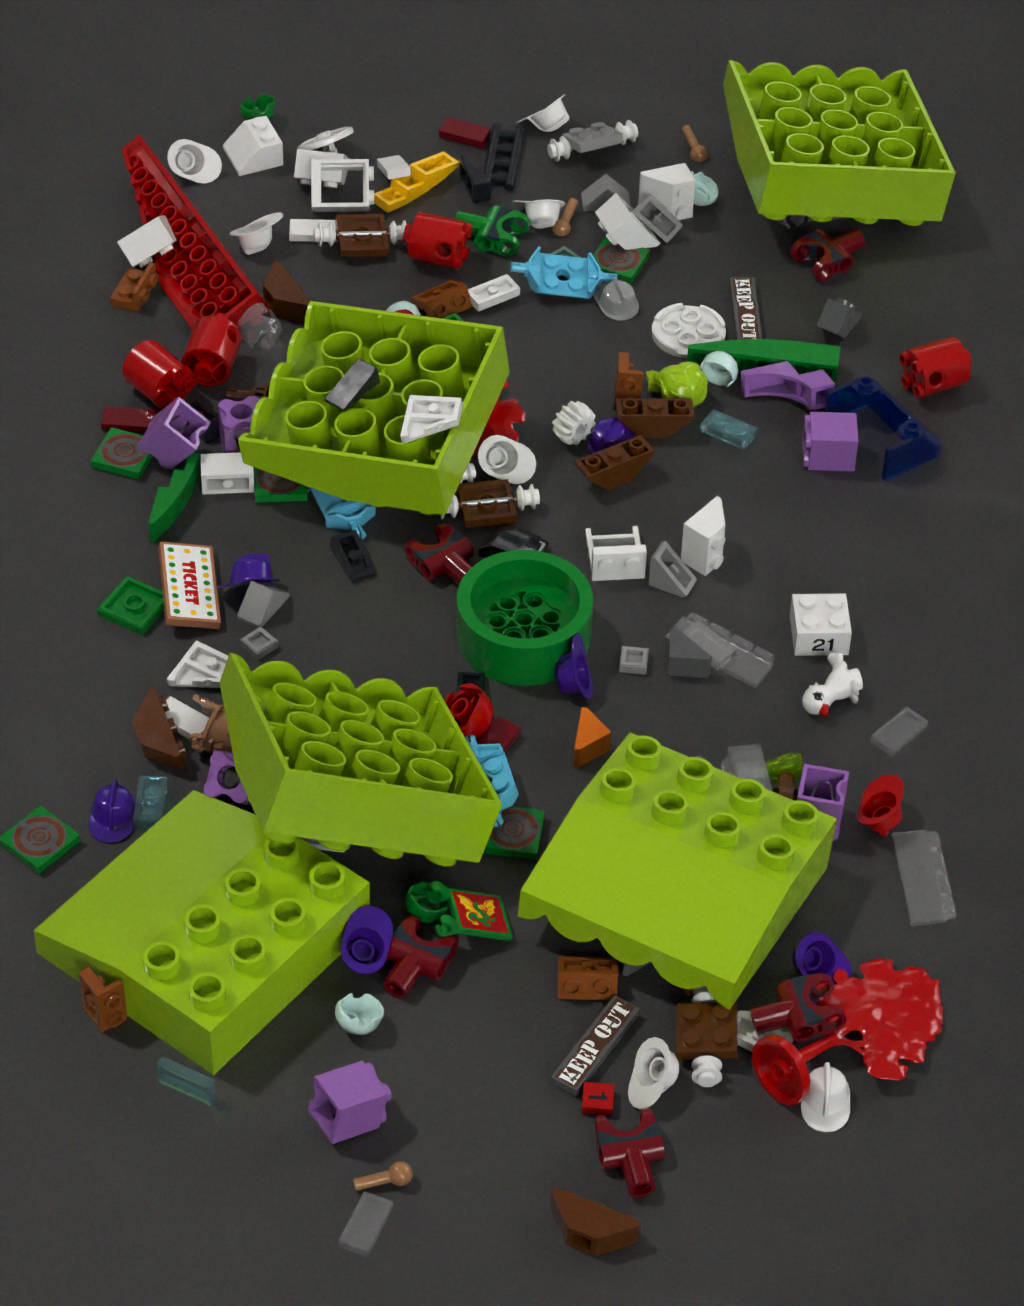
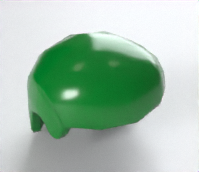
(261, 107)
(419, 906)

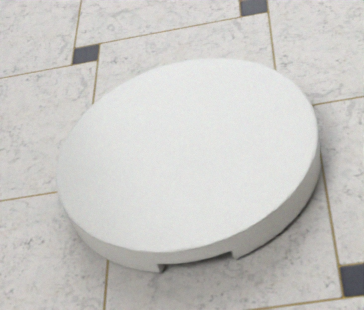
(681, 326)

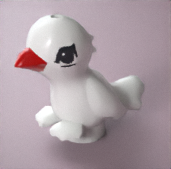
(838, 685)

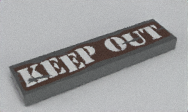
(745, 308)
(595, 1045)

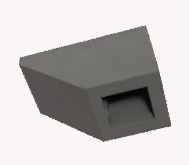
(839, 317)

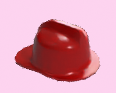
(881, 804)

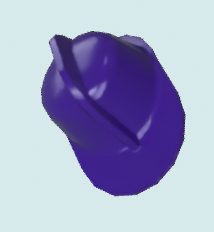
(607, 434)
(251, 568)
(573, 670)
(112, 814)
(367, 940)
(819, 955)

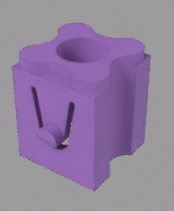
(234, 421)
(164, 436)
(830, 441)
(215, 784)
(822, 796)
(354, 1097)

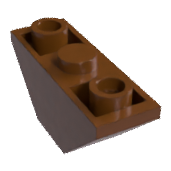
(284, 295)
(654, 416)
(617, 463)
(158, 732)
(591, 1224)

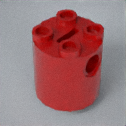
(438, 240)
(212, 349)
(935, 367)
(157, 373)

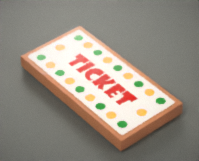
(189, 585)

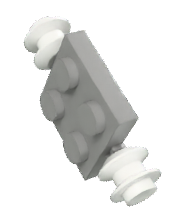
(592, 138)

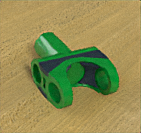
(495, 229)

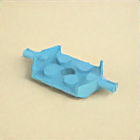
(582, 274)
(343, 513)
(497, 769)

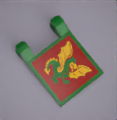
(472, 913)

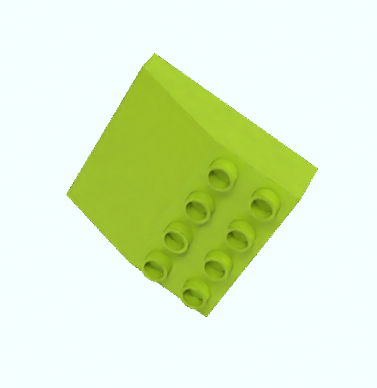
(836, 144)
(361, 449)
(356, 763)
(679, 867)
(207, 926)

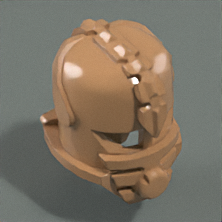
(216, 730)

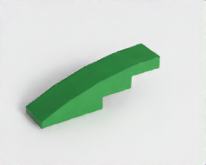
(172, 500)

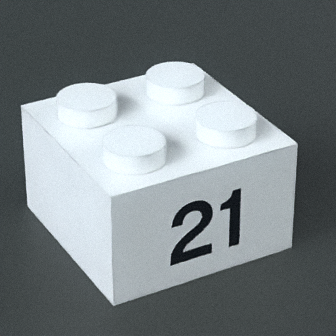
(820, 624)

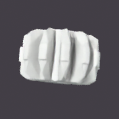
(573, 423)

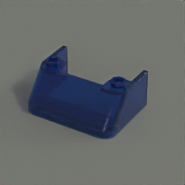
(918, 441)

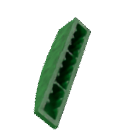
(756, 353)

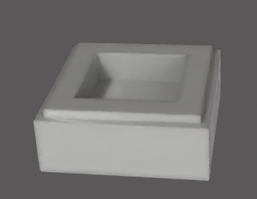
(259, 643)
(633, 660)

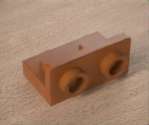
(134, 288)
(443, 299)
(628, 381)
(587, 978)
(102, 1002)

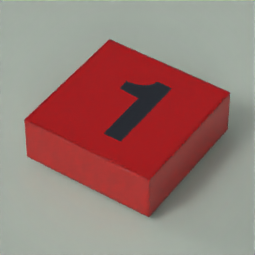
(597, 1098)

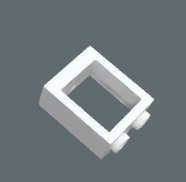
(319, 165)

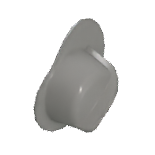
(617, 300)

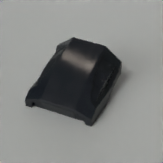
(511, 538)

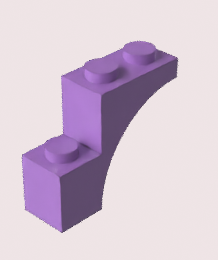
(784, 381)

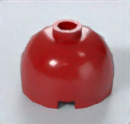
(471, 709)

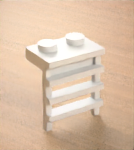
(615, 561)

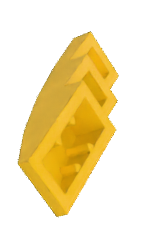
(423, 177)

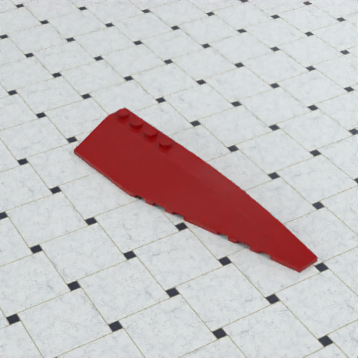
(199, 269)

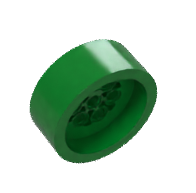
(522, 615)

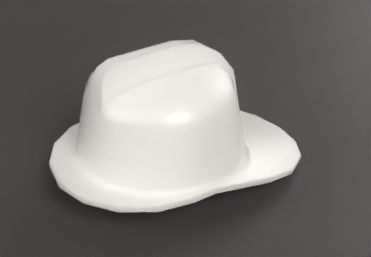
(550, 117)
(194, 161)
(542, 212)
(257, 234)
(506, 459)
(653, 1073)
(828, 1101)

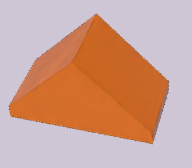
(591, 740)

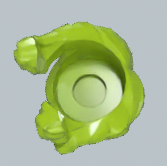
(679, 381)

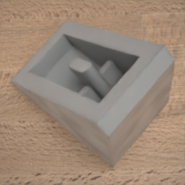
(602, 191)
(657, 218)
(670, 572)
(260, 603)

